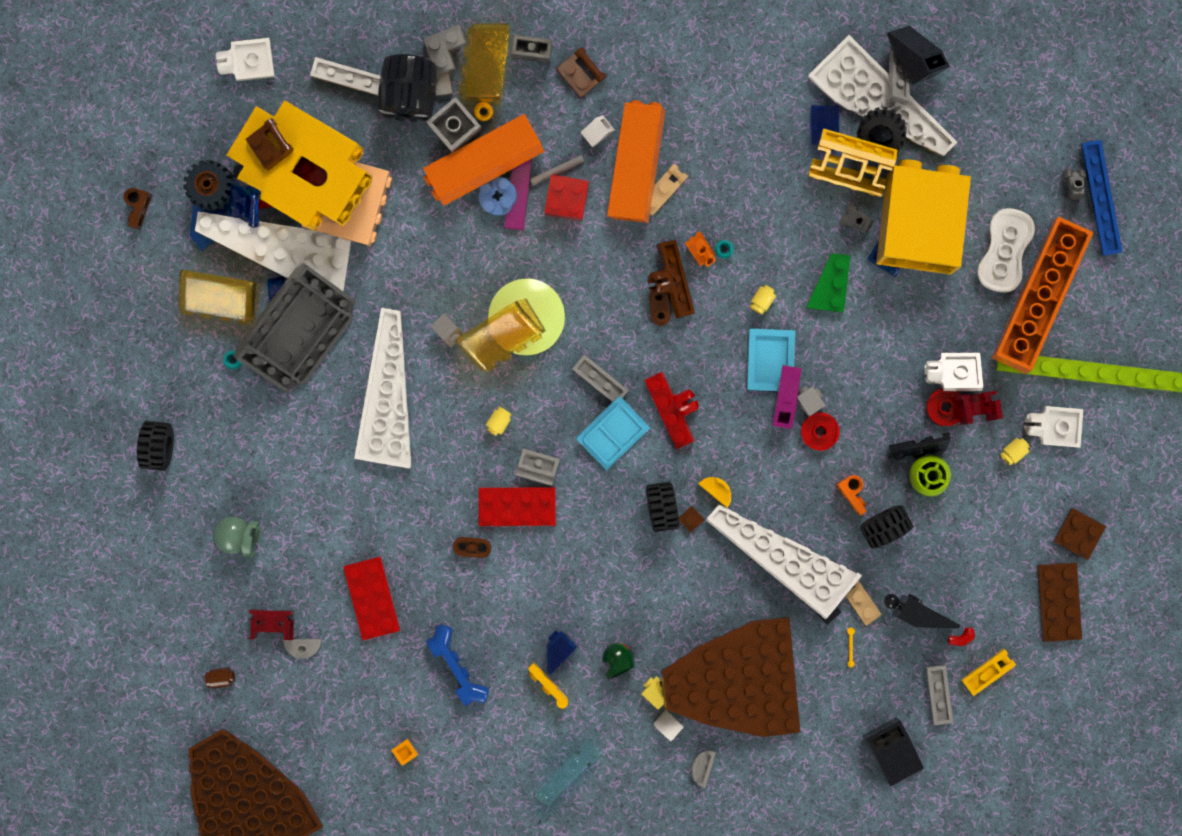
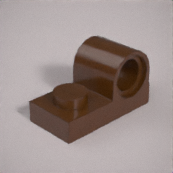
(140, 206)

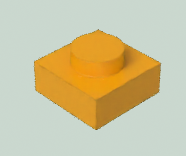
(404, 752)

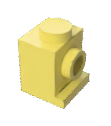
(654, 692)

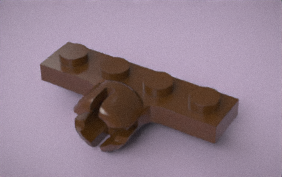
(672, 279)

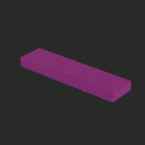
(520, 179)

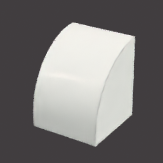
(597, 130)
(668, 725)

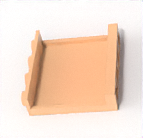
(366, 215)

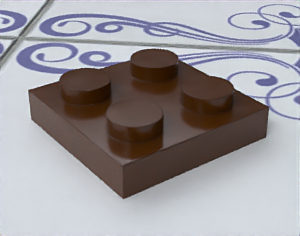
(1079, 533)

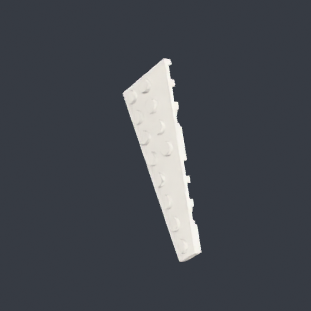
(384, 418)
(805, 573)

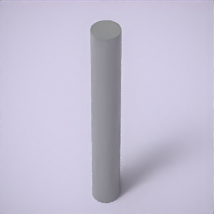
(557, 170)

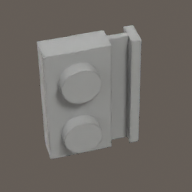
(537, 466)

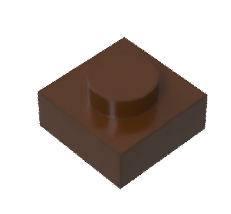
(691, 519)

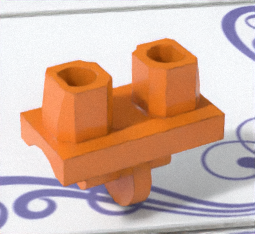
(700, 250)

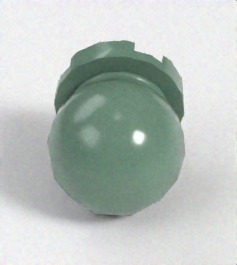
(235, 535)

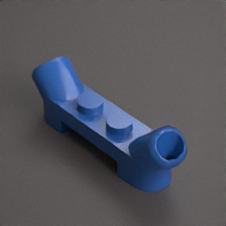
(467, 691)

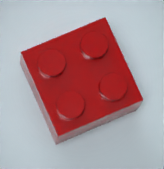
(566, 198)

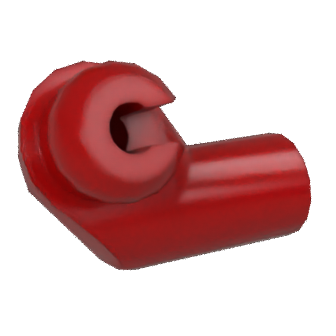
(964, 639)

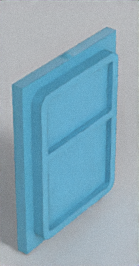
(766, 355)
(612, 433)

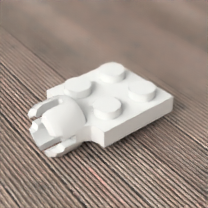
(247, 60)
(955, 372)
(1056, 426)

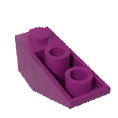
(786, 397)

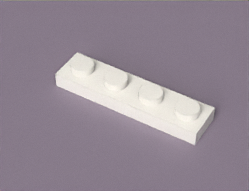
(345, 76)

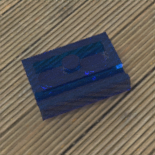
(823, 117)

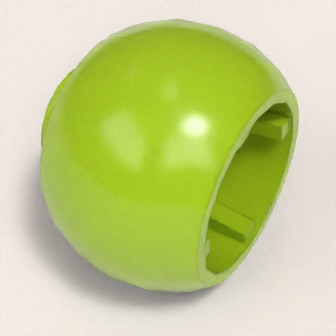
(943, 475)

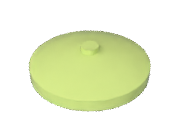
(544, 303)

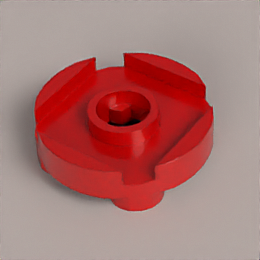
(934, 405)
(828, 424)

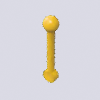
(850, 631)

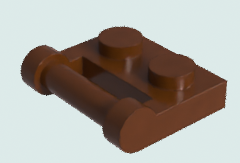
(576, 76)
(265, 149)

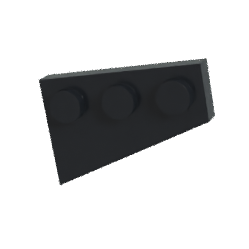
(926, 446)

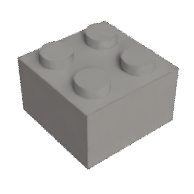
(454, 125)

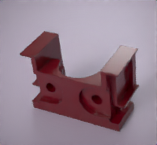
(977, 405)
(271, 622)

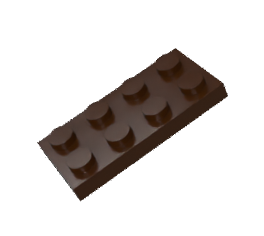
(1059, 602)

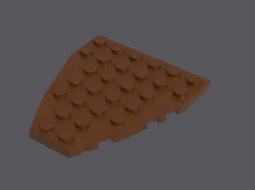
(738, 681)
(244, 793)

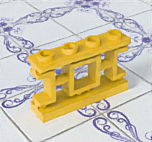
(856, 150)

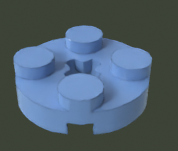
(506, 202)

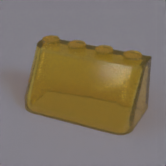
(485, 62)
(218, 297)
(501, 335)

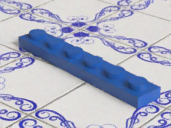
(1101, 198)

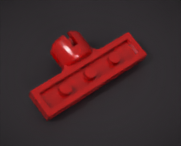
(673, 408)

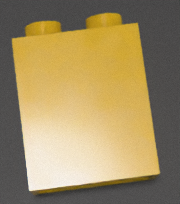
(923, 218)

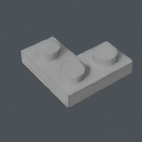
(440, 46)

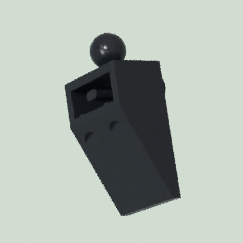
(914, 613)

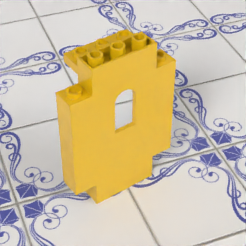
(319, 145)

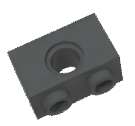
(531, 49)

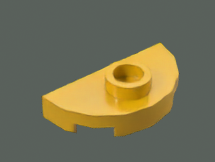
(718, 489)

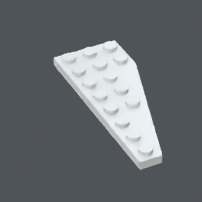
(861, 85)
(280, 246)

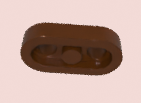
(659, 307)
(472, 547)

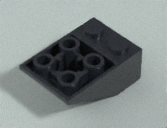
(917, 54)
(893, 751)

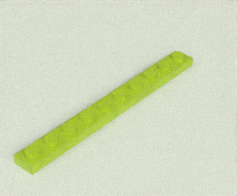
(1102, 373)

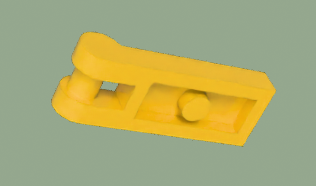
(988, 672)
(548, 685)

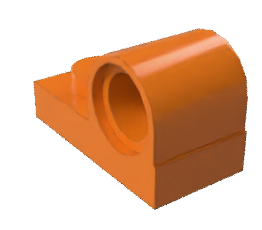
(857, 503)

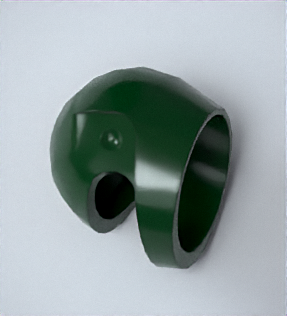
(620, 659)

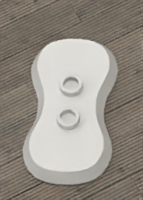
(1002, 265)

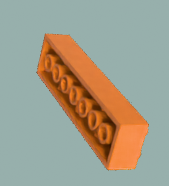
(1042, 295)

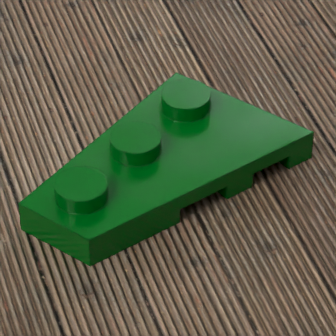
(832, 285)

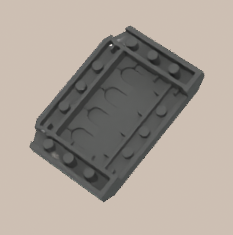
(296, 329)

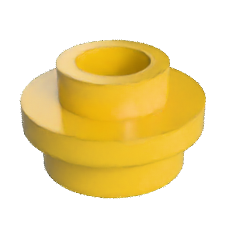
(487, 116)

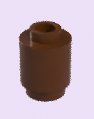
(219, 678)

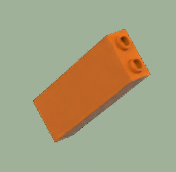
(483, 160)
(636, 161)

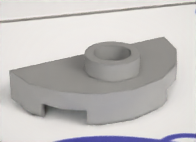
(302, 647)
(702, 766)

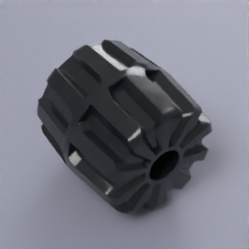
(407, 87)

